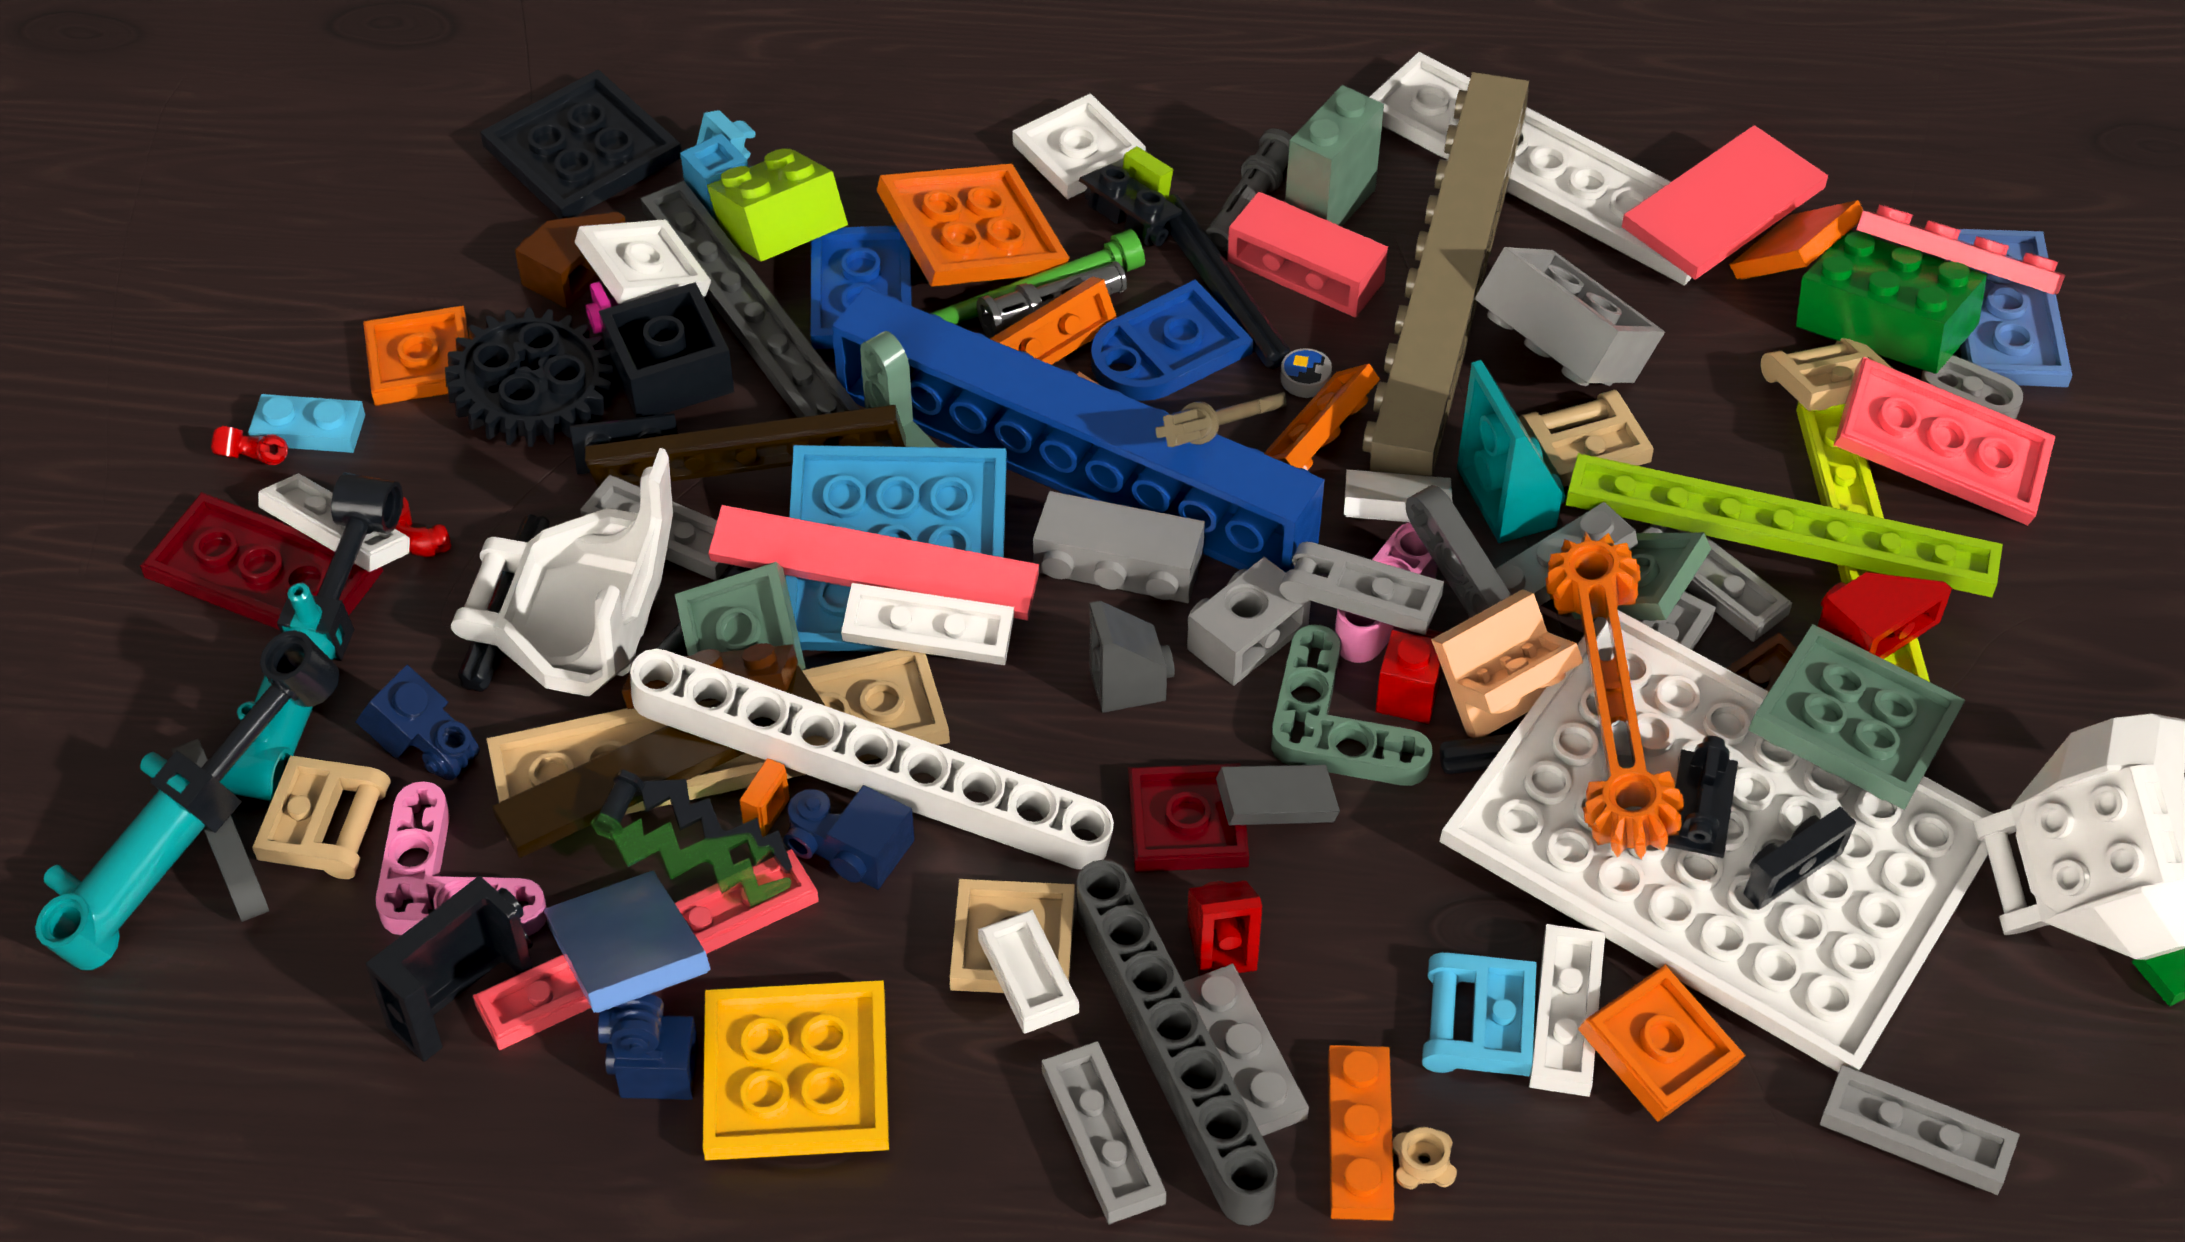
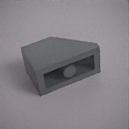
(1126, 659)

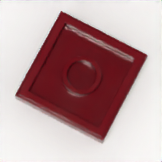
(1182, 820)

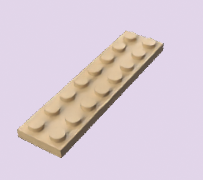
(881, 688)

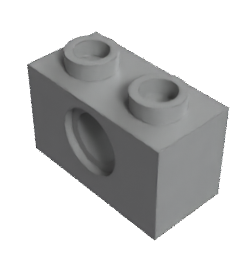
(1245, 622)

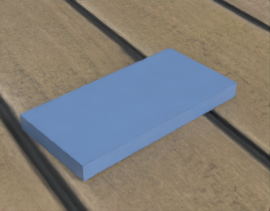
(2018, 325)
(626, 941)

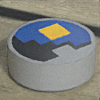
(1305, 372)

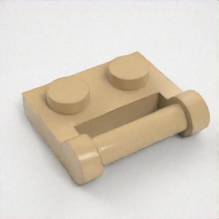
(1818, 375)
(1613, 438)
(304, 808)

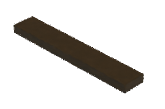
(745, 446)
(577, 796)

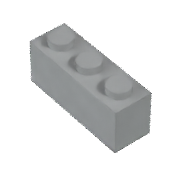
(1118, 547)

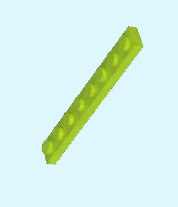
(1786, 524)

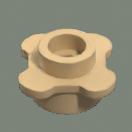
(1427, 1143)

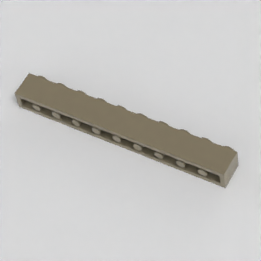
(1450, 273)

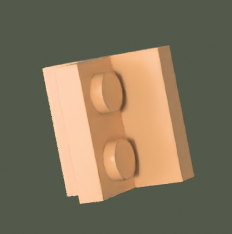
(1502, 662)

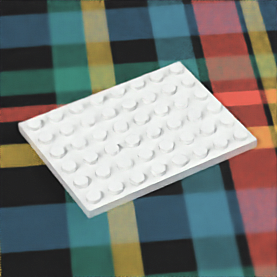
(1807, 967)

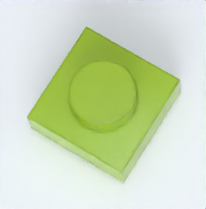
(1148, 170)

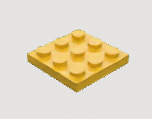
(795, 1070)

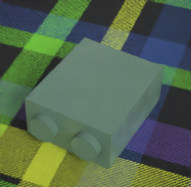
(1336, 157)

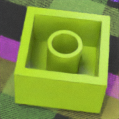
(777, 203)

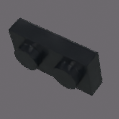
(1808, 850)

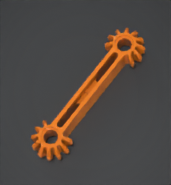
(1593, 582)

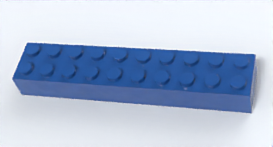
(1084, 435)

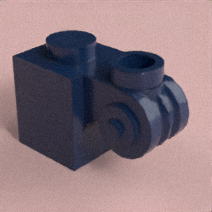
(413, 715)
(858, 843)
(649, 1051)

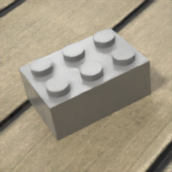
(1568, 317)

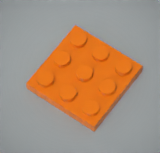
(971, 224)

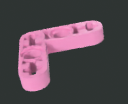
(424, 881)

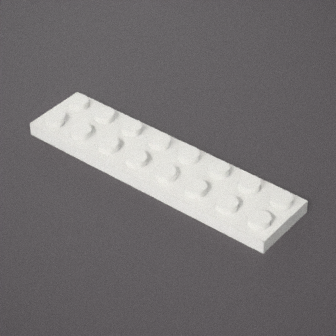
(1551, 165)

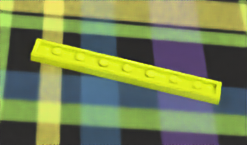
(1848, 484)

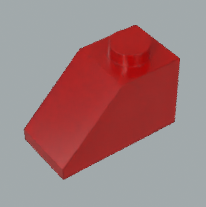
(1883, 610)
(1409, 676)
(1224, 925)

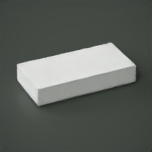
(1028, 971)

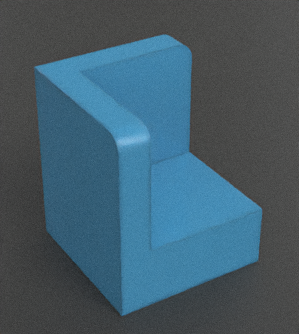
(706, 163)

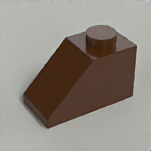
(553, 262)

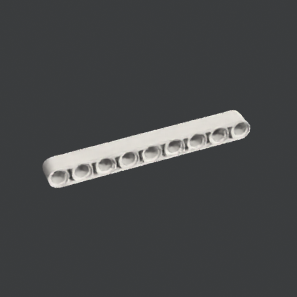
(853, 737)

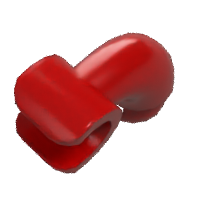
(232, 442)
(423, 541)

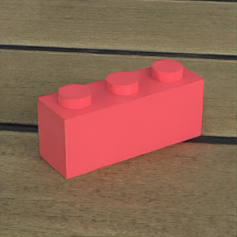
(1307, 254)

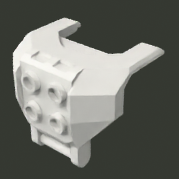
(576, 591)
(2100, 839)

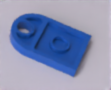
(1168, 344)

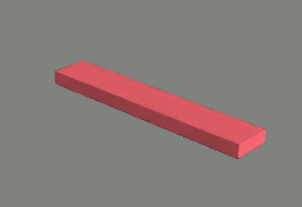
(871, 559)
(552, 994)

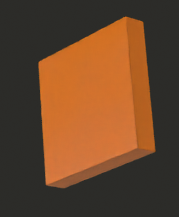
(1797, 240)
(411, 353)
(1661, 1042)

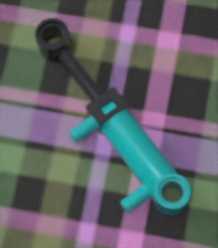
(363, 507)
(87, 915)

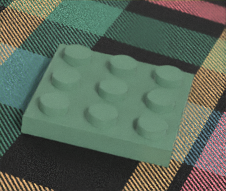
(1857, 716)

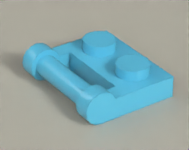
(1500, 1017)

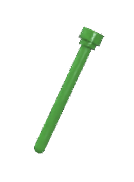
(1123, 248)

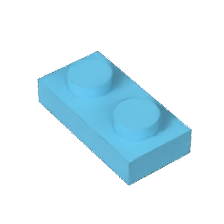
(309, 422)

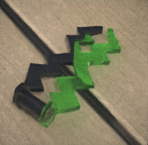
(713, 849)

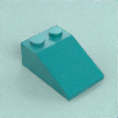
(1505, 464)

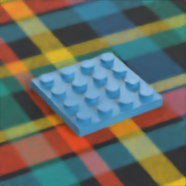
(896, 492)

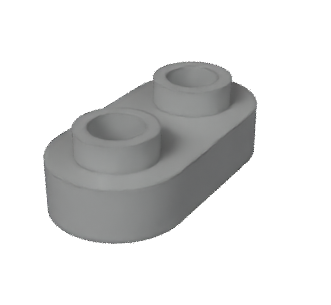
(1977, 385)

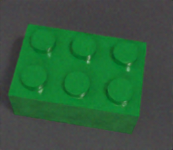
(1891, 300)

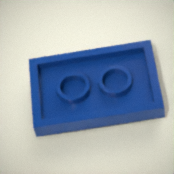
(847, 263)

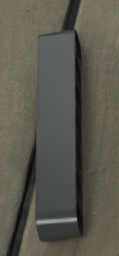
(1176, 1061)

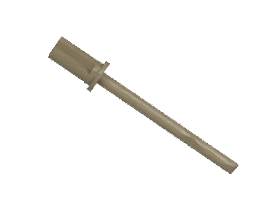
(1200, 422)

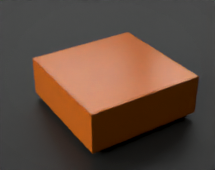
(766, 796)

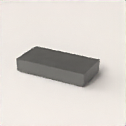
(1277, 794)

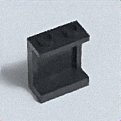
(446, 957)

